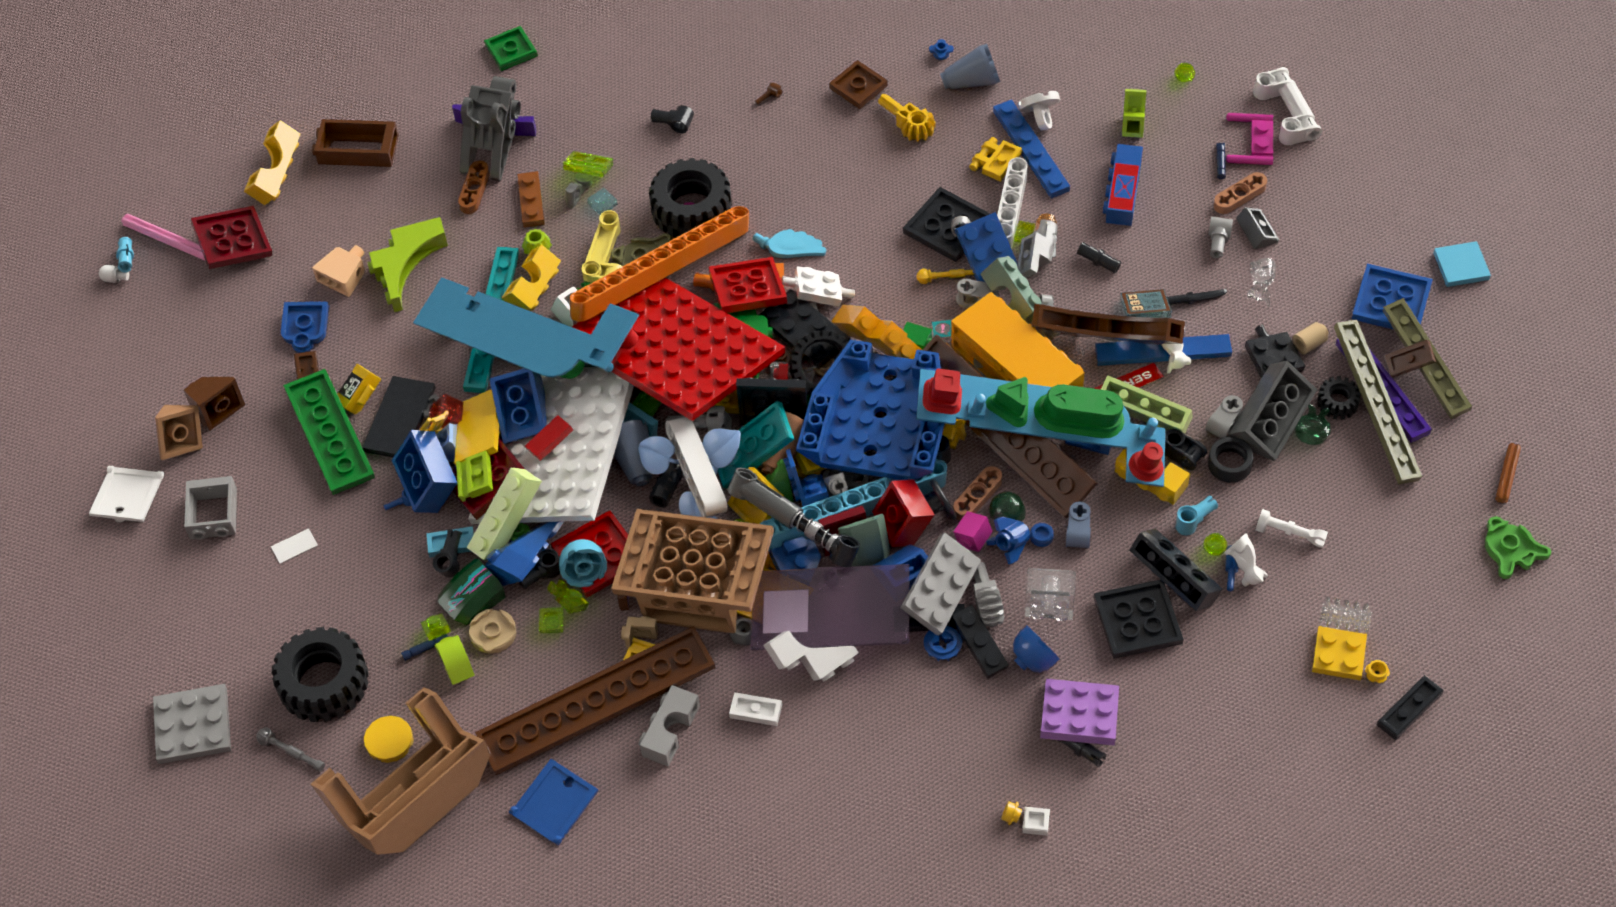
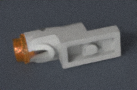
(1039, 247)

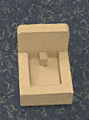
(639, 627)

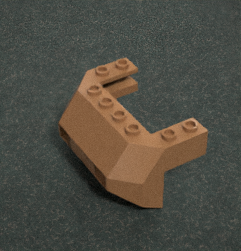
(418, 790)

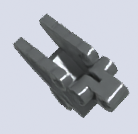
(489, 123)

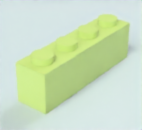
(1146, 405)
(504, 512)

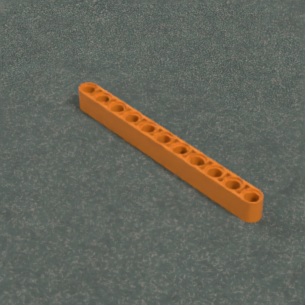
(658, 263)

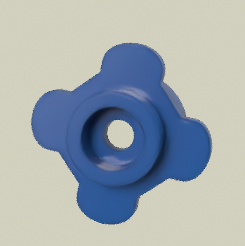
(941, 49)

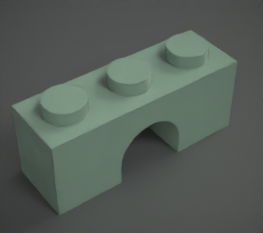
(1004, 274)

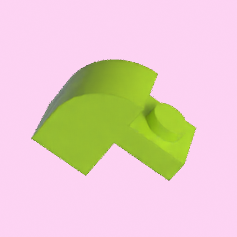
(1134, 113)
(454, 659)

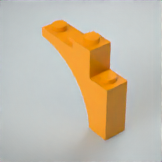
(883, 334)

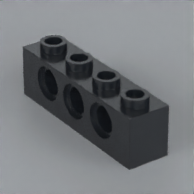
(1175, 569)

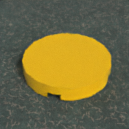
(388, 739)

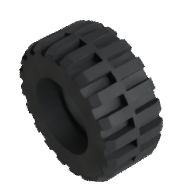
(683, 179)
(316, 648)

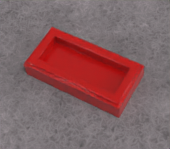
(549, 438)

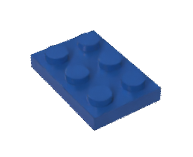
(984, 243)

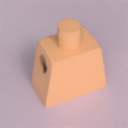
(341, 270)

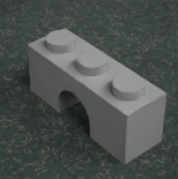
(675, 707)

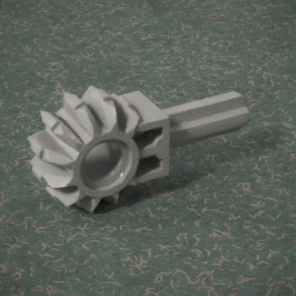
(987, 598)

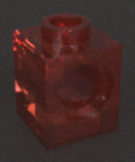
(449, 404)

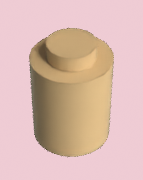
(1310, 337)

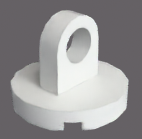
(1040, 104)

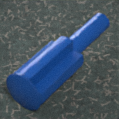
(1232, 568)

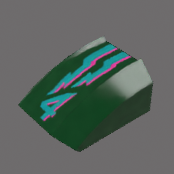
(471, 592)

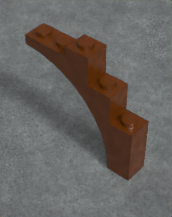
(1108, 327)

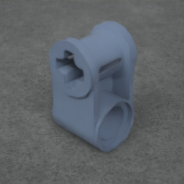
(1078, 527)

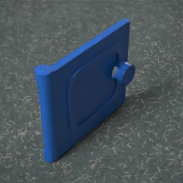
(550, 805)

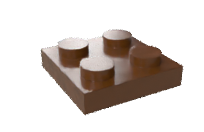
(858, 84)

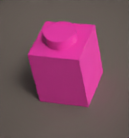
(973, 531)

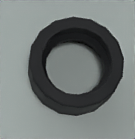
(1234, 445)

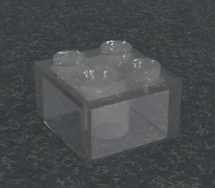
(1050, 594)

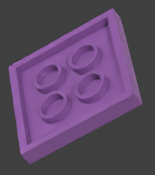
(1080, 712)

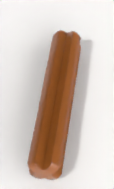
(1508, 473)

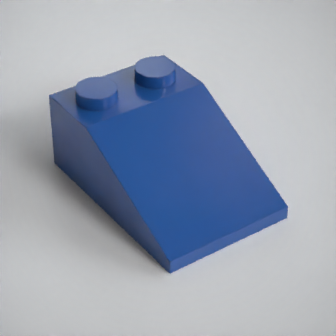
(519, 404)

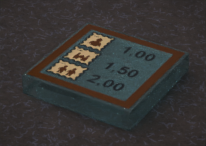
(1146, 304)

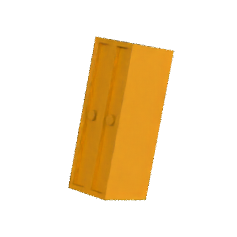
(1010, 346)

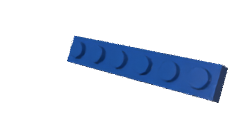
(1032, 149)

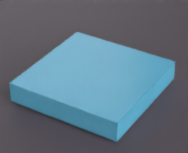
(1461, 264)

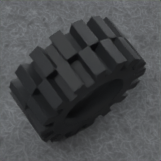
(1341, 387)

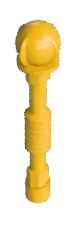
(925, 276)

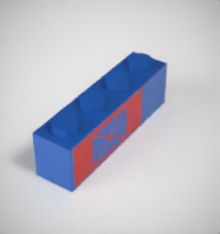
(1124, 184)

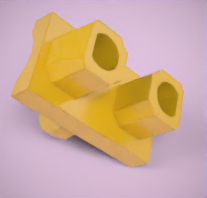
(955, 432)

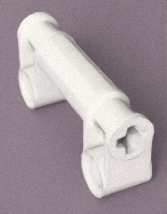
(1302, 124)

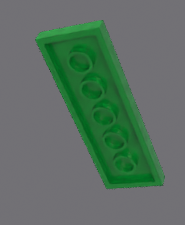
(329, 431)

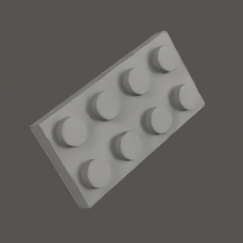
(940, 584)

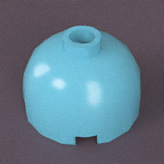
(582, 563)

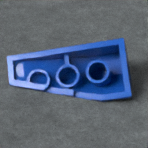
(519, 556)

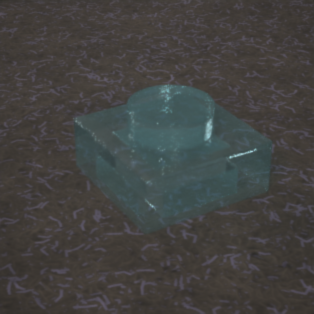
(602, 201)

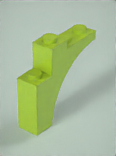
(406, 250)

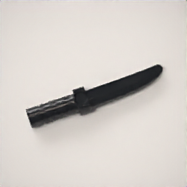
(1190, 298)

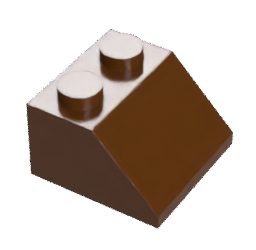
(215, 398)

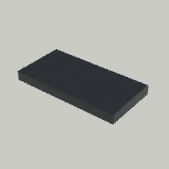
(398, 415)

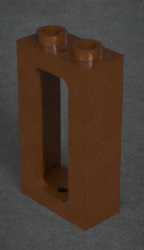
(355, 131)

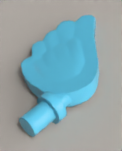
(791, 244)

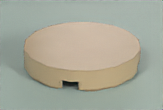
(492, 631)

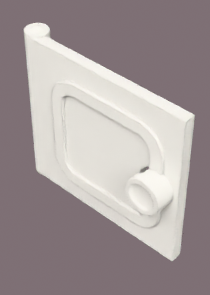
(127, 490)

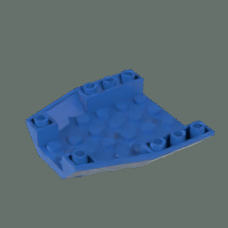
(843, 420)

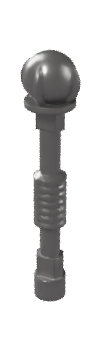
(267, 737)

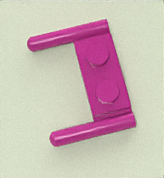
(1260, 139)

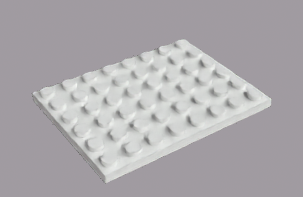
(579, 465)

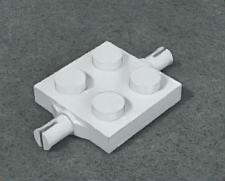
(818, 286)

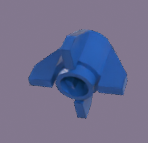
(1011, 537)

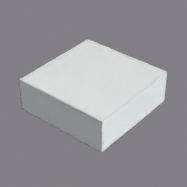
(1036, 821)

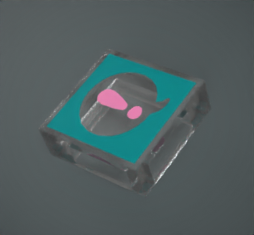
(942, 328)

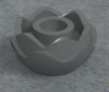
(740, 637)

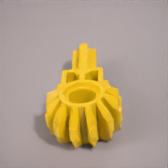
(913, 122)

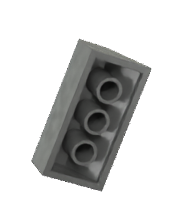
(1273, 410)

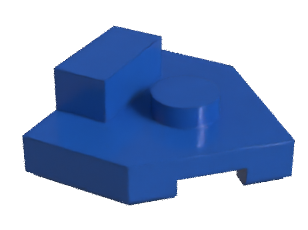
(796, 554)

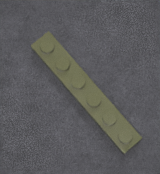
(1436, 374)

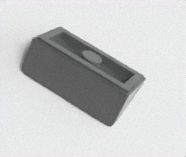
(1257, 227)

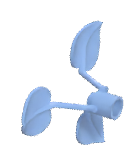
(718, 443)

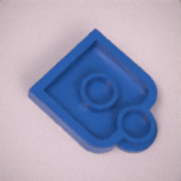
(304, 324)

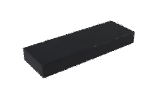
(1410, 707)

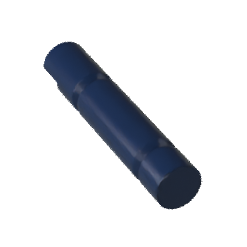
(1221, 167)
(420, 648)

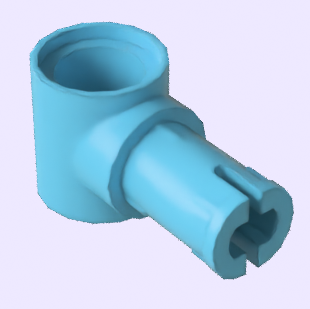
(1194, 514)

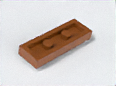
(531, 199)

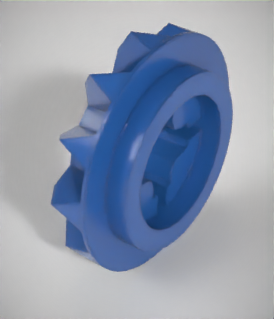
(949, 636)

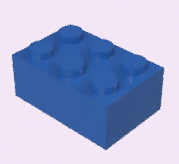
(424, 471)

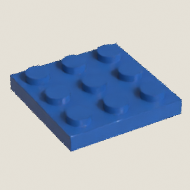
(1384, 286)

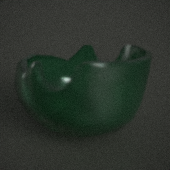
(1007, 505)

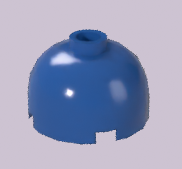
(1033, 652)

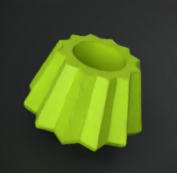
(534, 239)

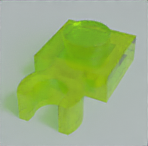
(570, 599)

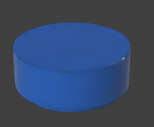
(1041, 534)

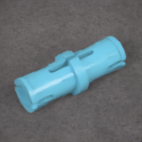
(125, 254)

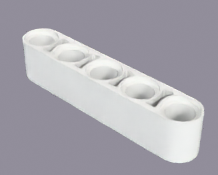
(1012, 197)
(696, 467)

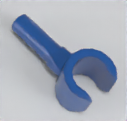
(402, 500)

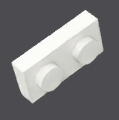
(755, 709)

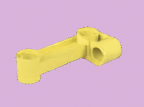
(597, 260)

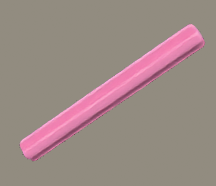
(162, 235)

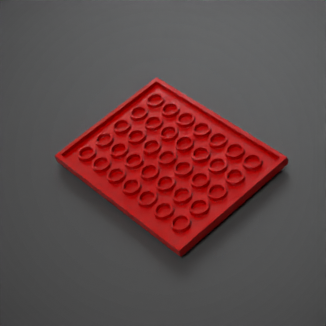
(687, 348)

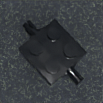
(1272, 349)

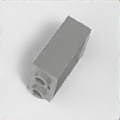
(210, 489)

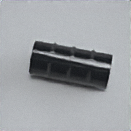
(665, 486)

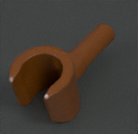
(773, 89)

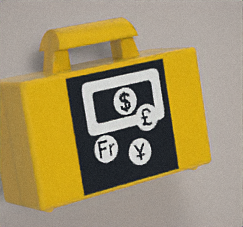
(357, 389)

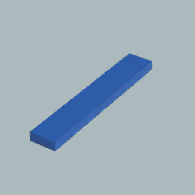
(1133, 352)

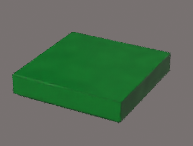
(510, 48)

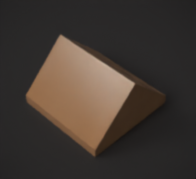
(178, 430)

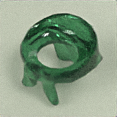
(1311, 432)

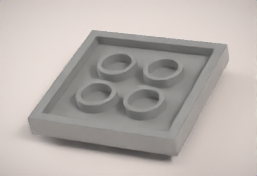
(191, 723)

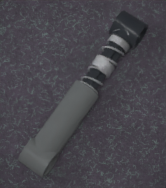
(747, 487)

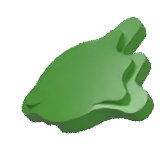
(1512, 546)

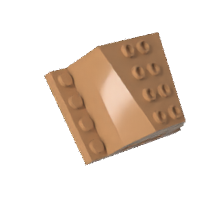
(692, 568)

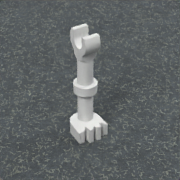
(1316, 537)

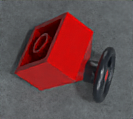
(908, 511)

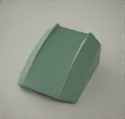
(872, 539)

